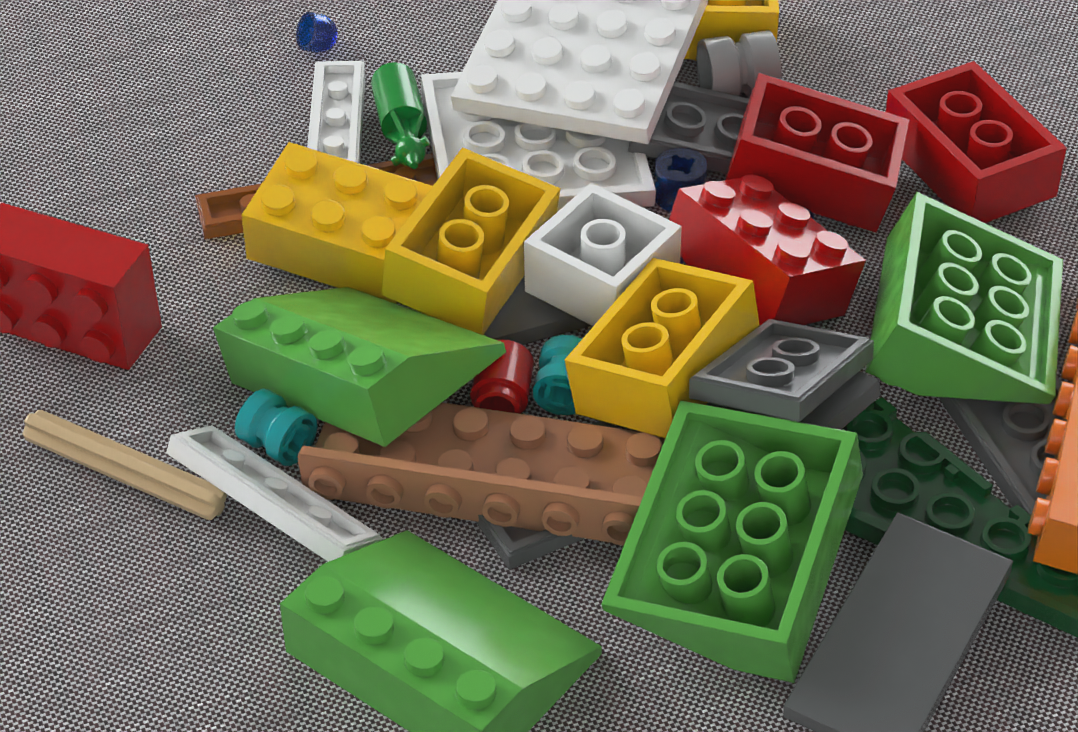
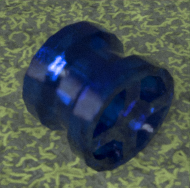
(676, 170)

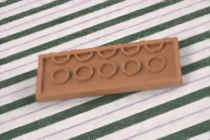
(496, 465)

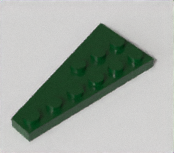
(932, 485)

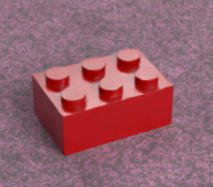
(976, 143)
(821, 151)
(761, 236)
(76, 288)

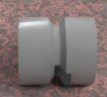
(735, 66)

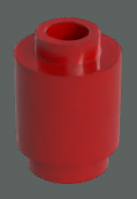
(505, 381)

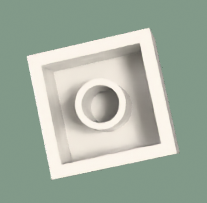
(595, 251)

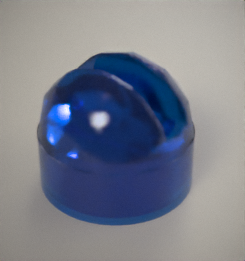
(316, 32)

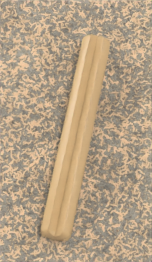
(124, 464)

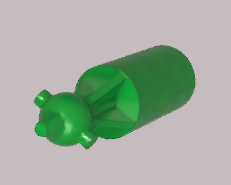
(401, 112)

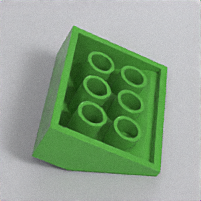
(965, 309)
(351, 358)
(738, 537)
(432, 640)

